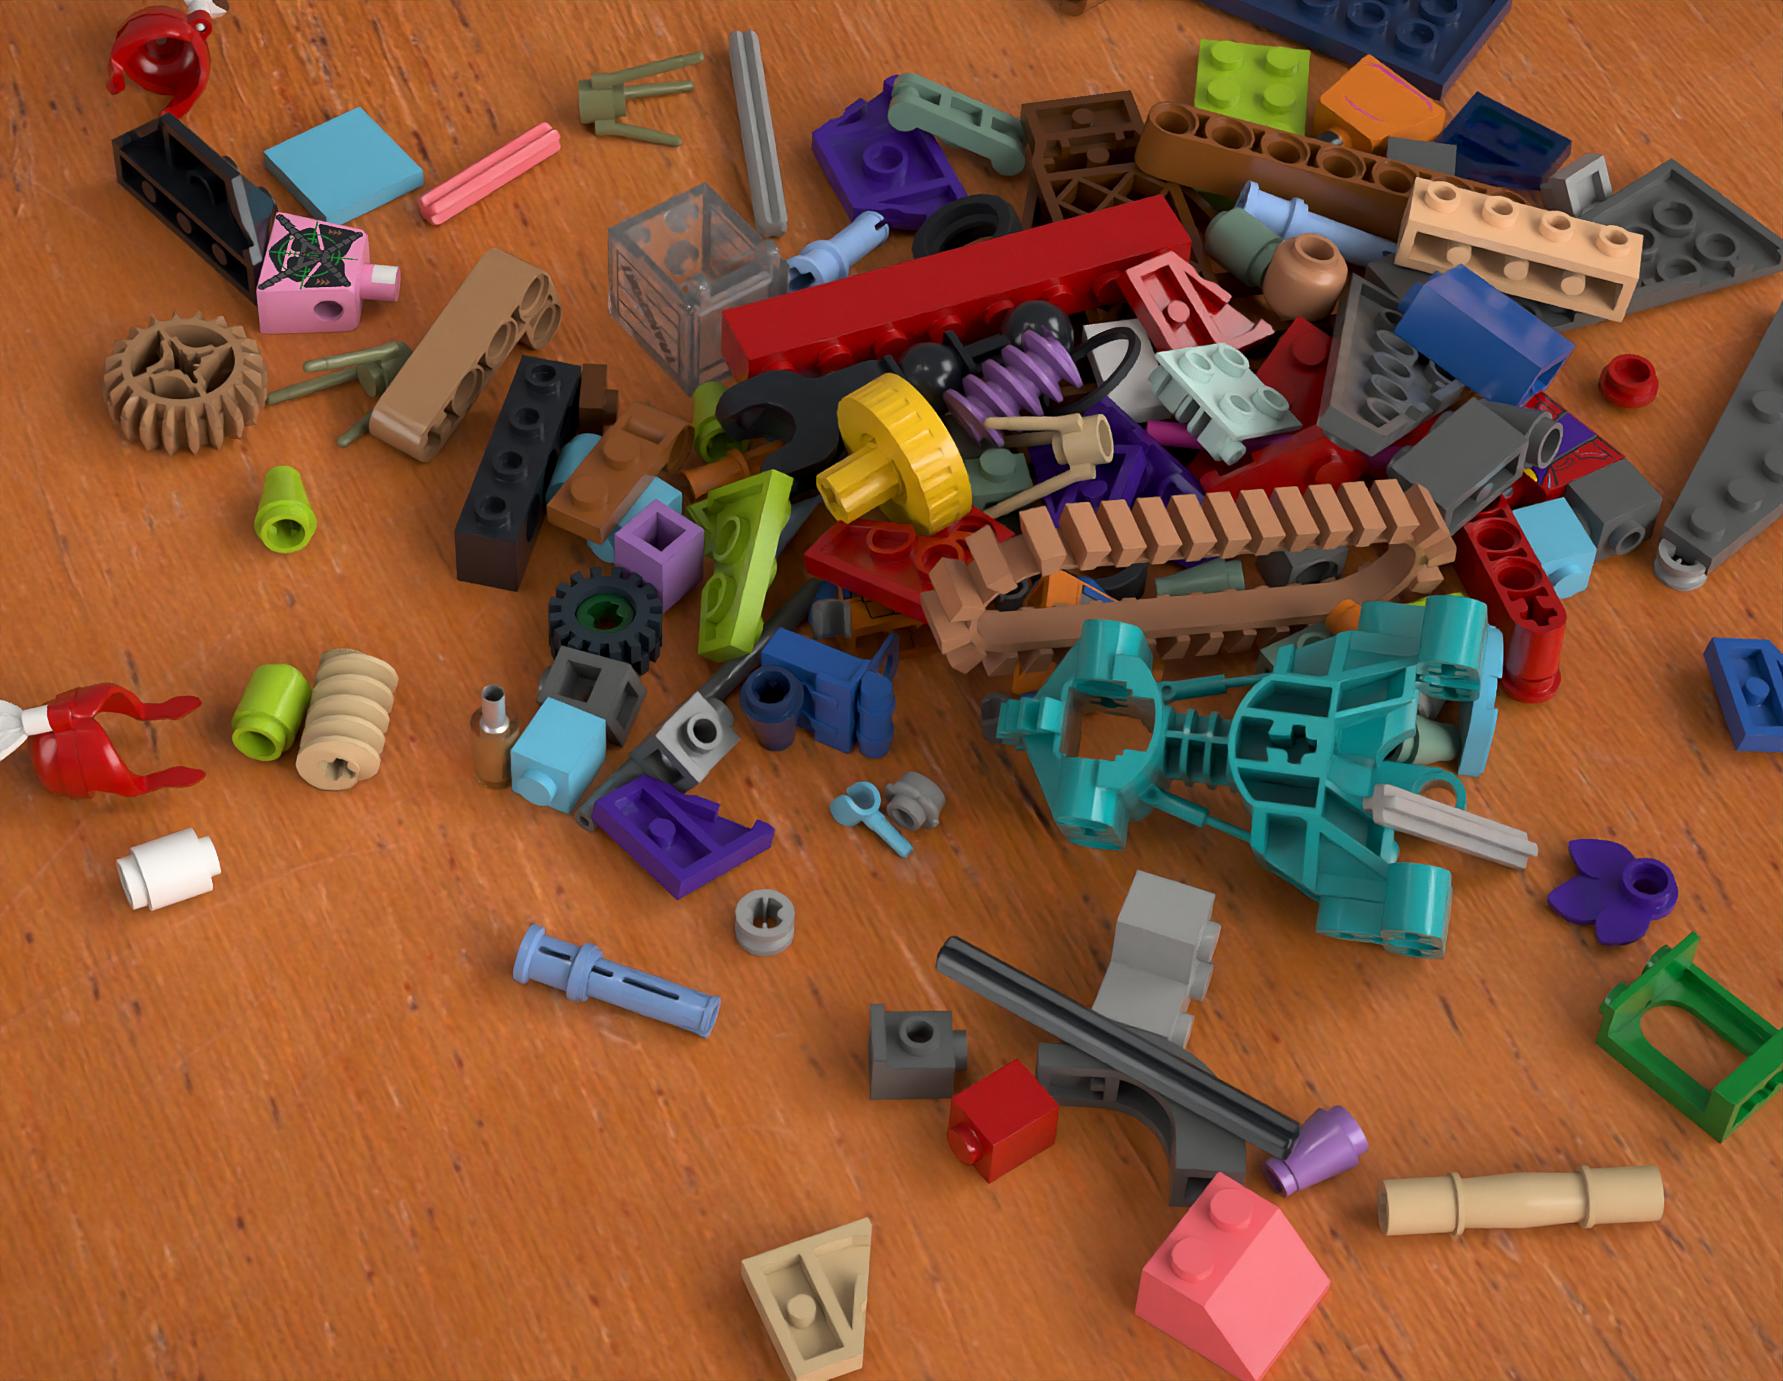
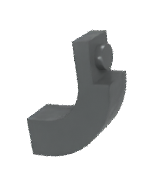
(1192, 1143)

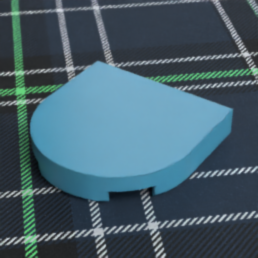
(1479, 717)

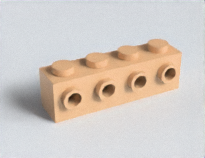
(1520, 248)

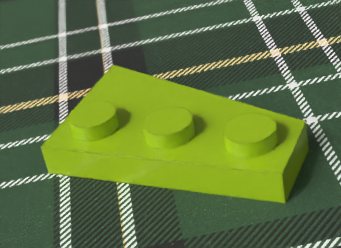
(745, 565)

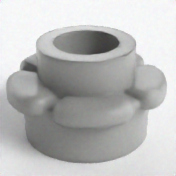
(914, 801)

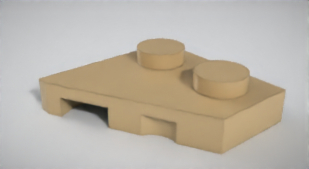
(815, 1300)

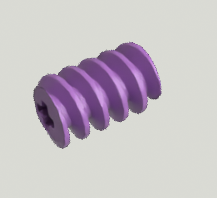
(1012, 387)

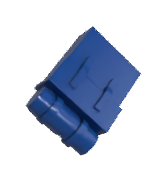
(841, 692)

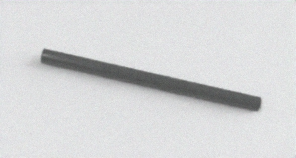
(717, 686)

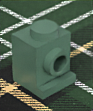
(996, 478)

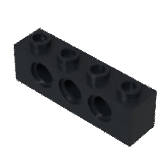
(511, 483)

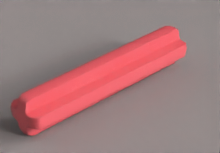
(489, 174)

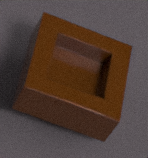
(597, 403)

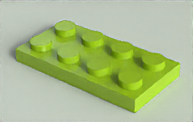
(1253, 85)

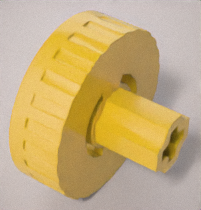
(896, 460)

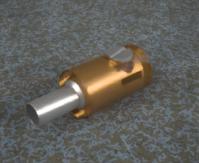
(493, 735)

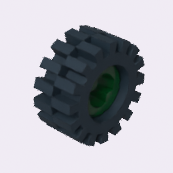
(626, 602)

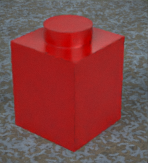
(1002, 1121)

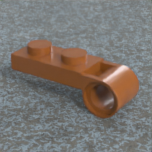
(620, 470)

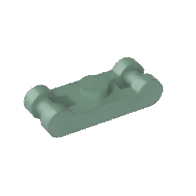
(958, 121)

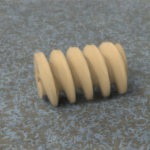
(346, 719)

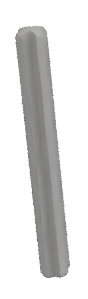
(757, 134)
(1449, 826)

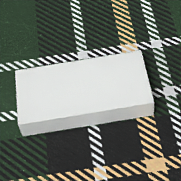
(1134, 391)

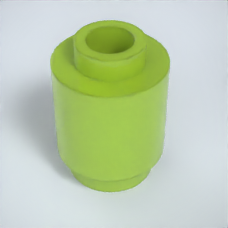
(270, 711)

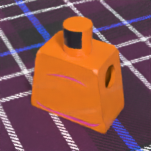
(1371, 107)

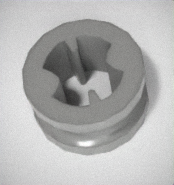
(1675, 574)
(764, 904)

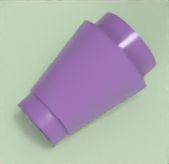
(1327, 1148)

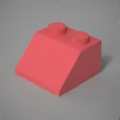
(1232, 1280)

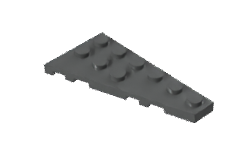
(1689, 243)
(1374, 379)
(1740, 472)

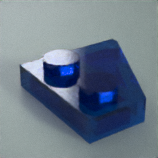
(1503, 146)

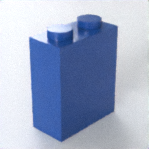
(1481, 336)

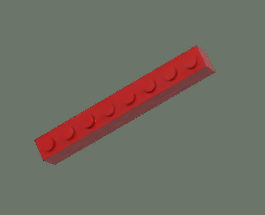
(956, 289)

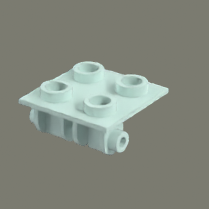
(1220, 398)

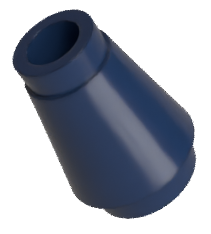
(772, 705)

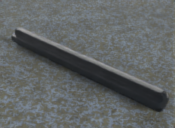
(1120, 1048)

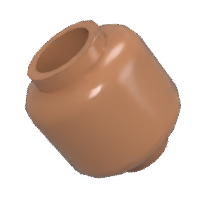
(1305, 278)

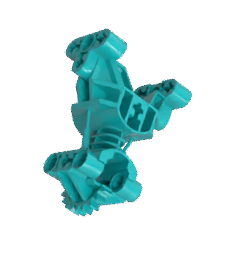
(1295, 752)

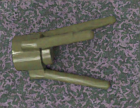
(606, 95)
(373, 368)

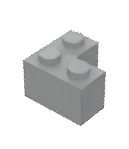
(1159, 957)

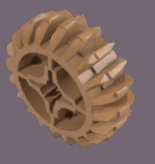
(185, 383)

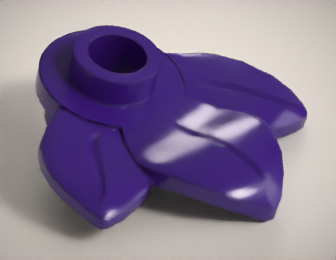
(1611, 890)

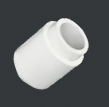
(168, 870)

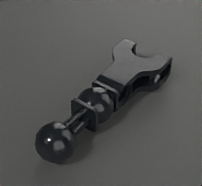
(805, 409)

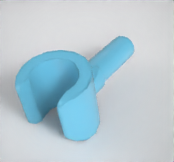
(866, 810)

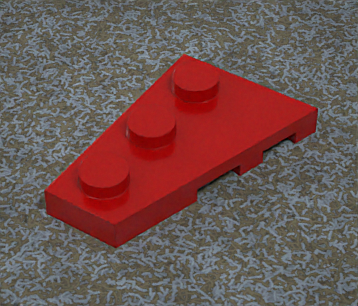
(884, 561)

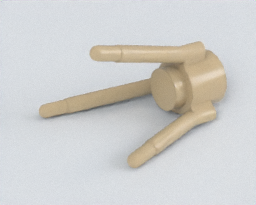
(1075, 442)

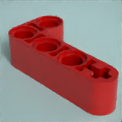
(1520, 600)

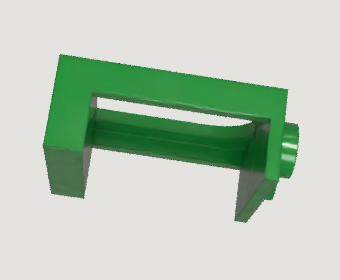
(1677, 982)

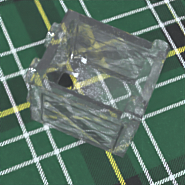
(696, 244)

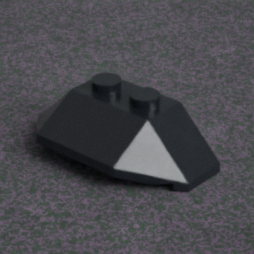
(198, 197)

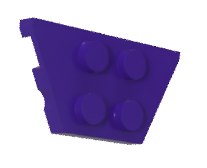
(882, 167)

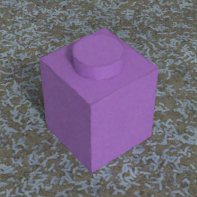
(662, 550)

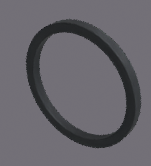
(1108, 385)

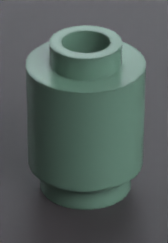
(1241, 245)

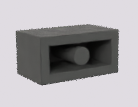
(1463, 462)

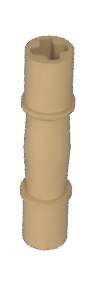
(1520, 1200)

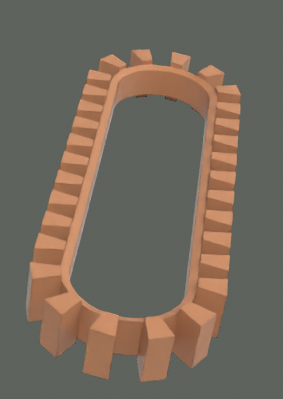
(1187, 532)

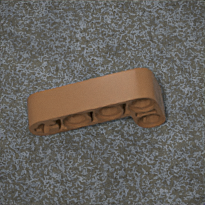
(464, 348)

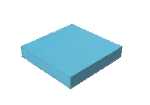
(343, 168)

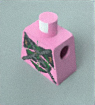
(319, 277)

